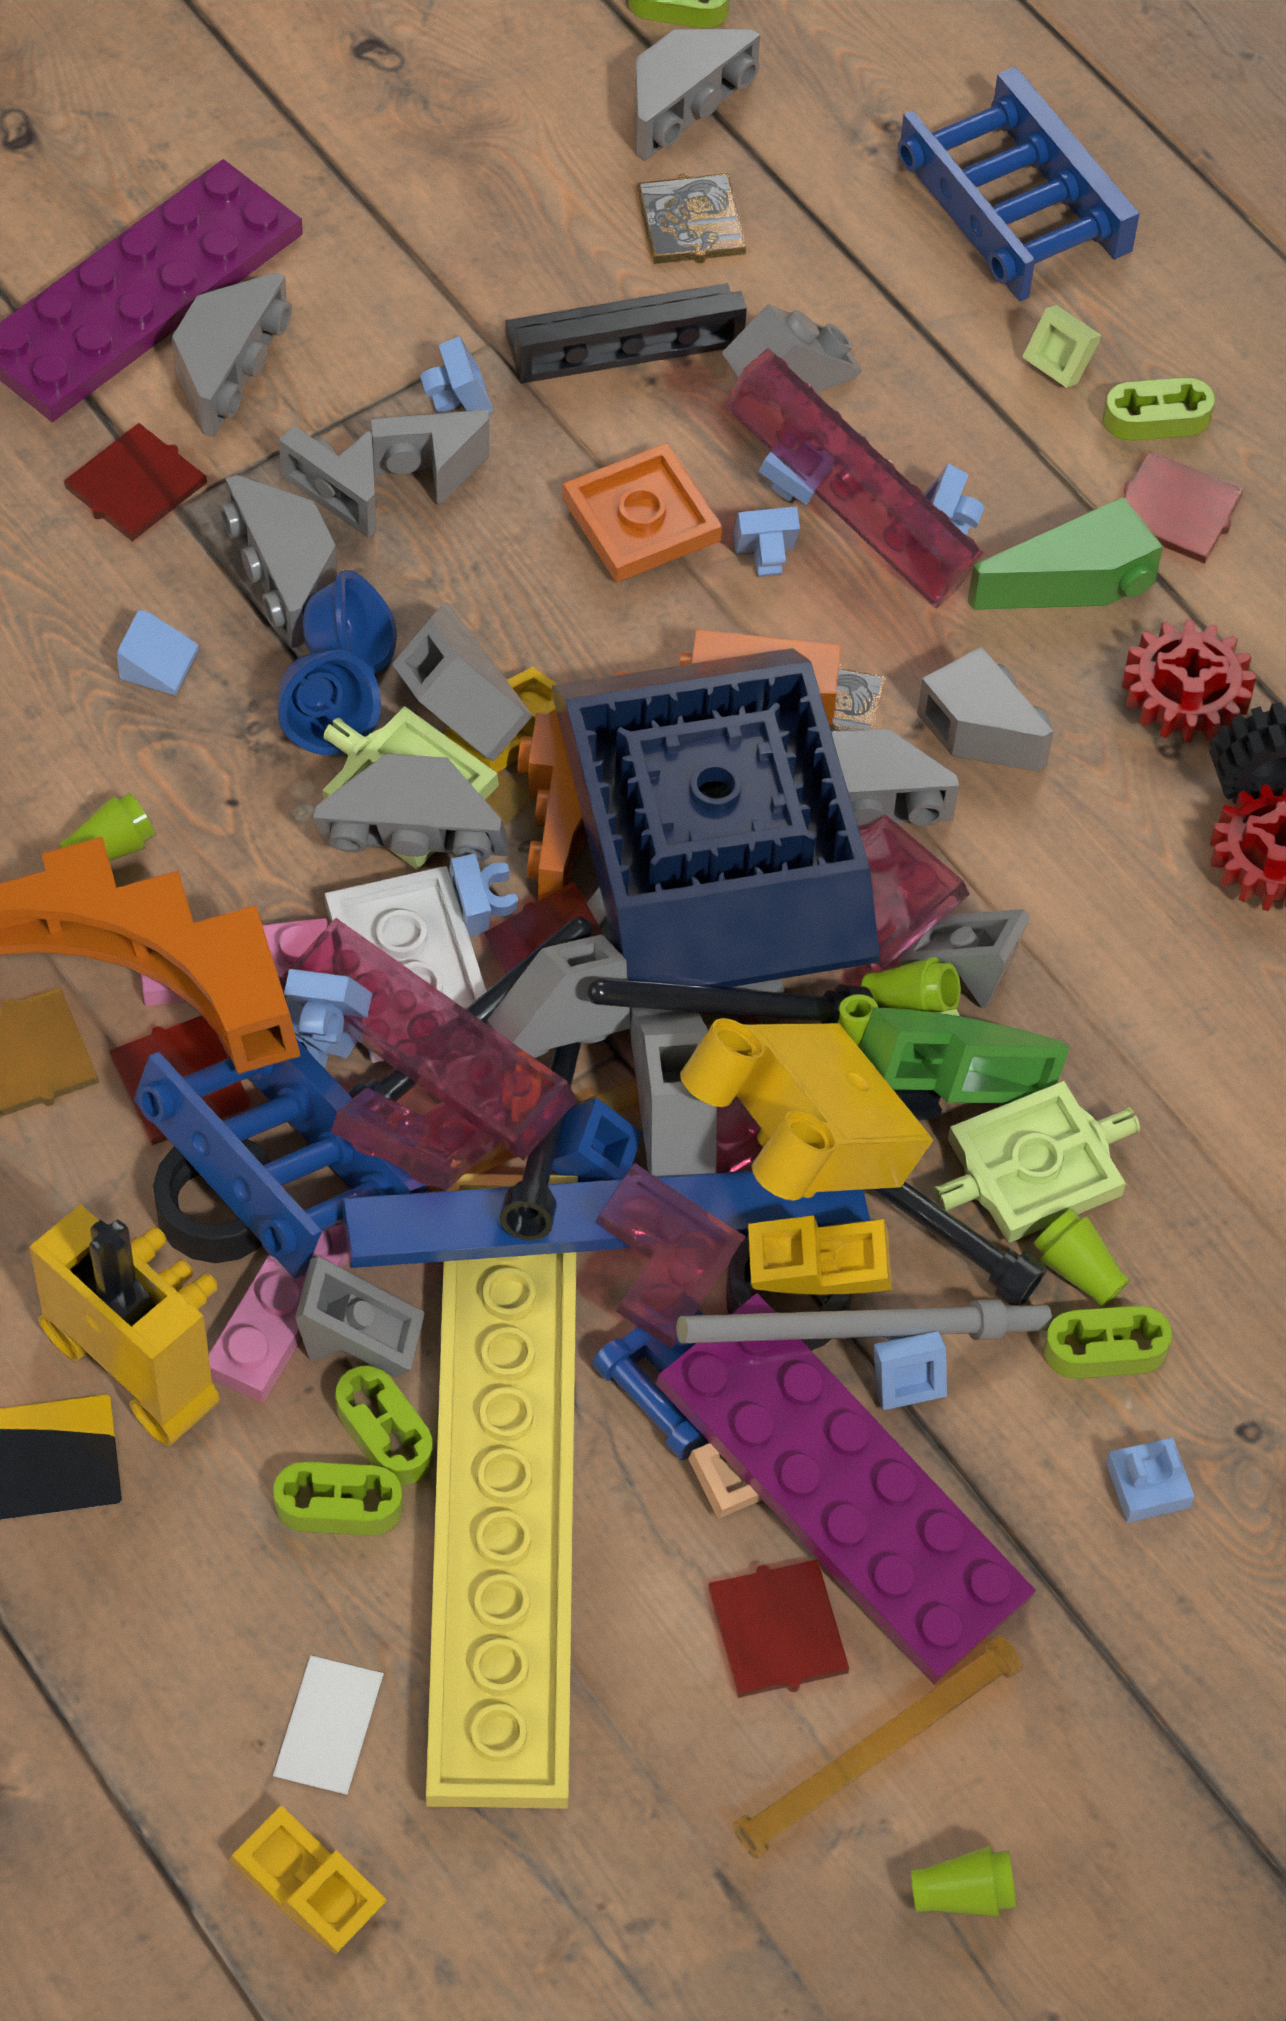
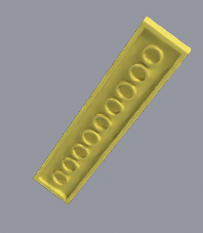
(503, 1530)

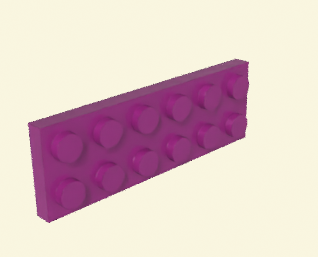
(140, 288)
(849, 1494)

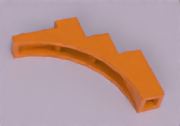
(550, 774)
(148, 927)

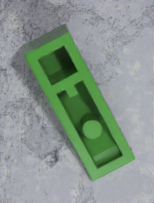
(1073, 565)

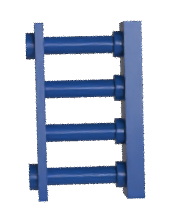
(1042, 143)
(298, 1094)

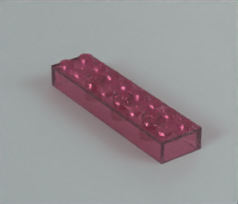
(852, 478)
(443, 1044)

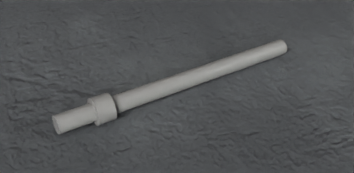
(980, 1320)

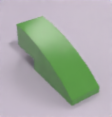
(960, 1056)

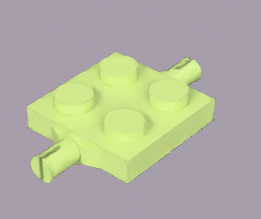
(405, 736)
(1036, 1160)

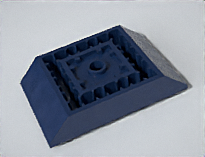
(731, 883)

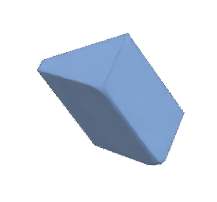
(155, 654)

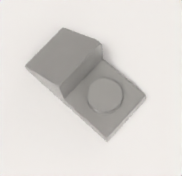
(441, 442)
(336, 482)
(976, 944)
(356, 1317)

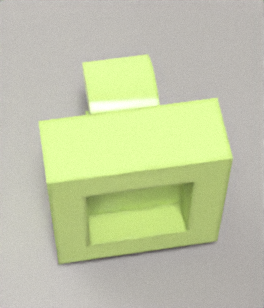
(1062, 346)

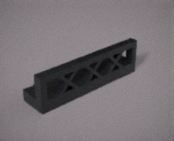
(625, 332)

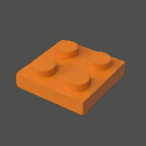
(641, 512)

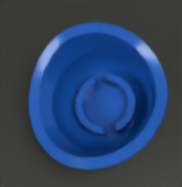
(351, 618)
(327, 688)

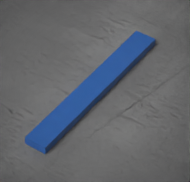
(469, 1226)

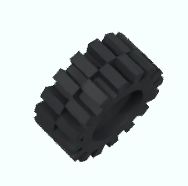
(1252, 753)

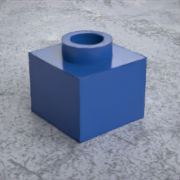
(595, 1143)

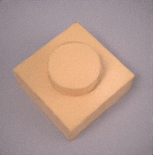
(721, 1482)

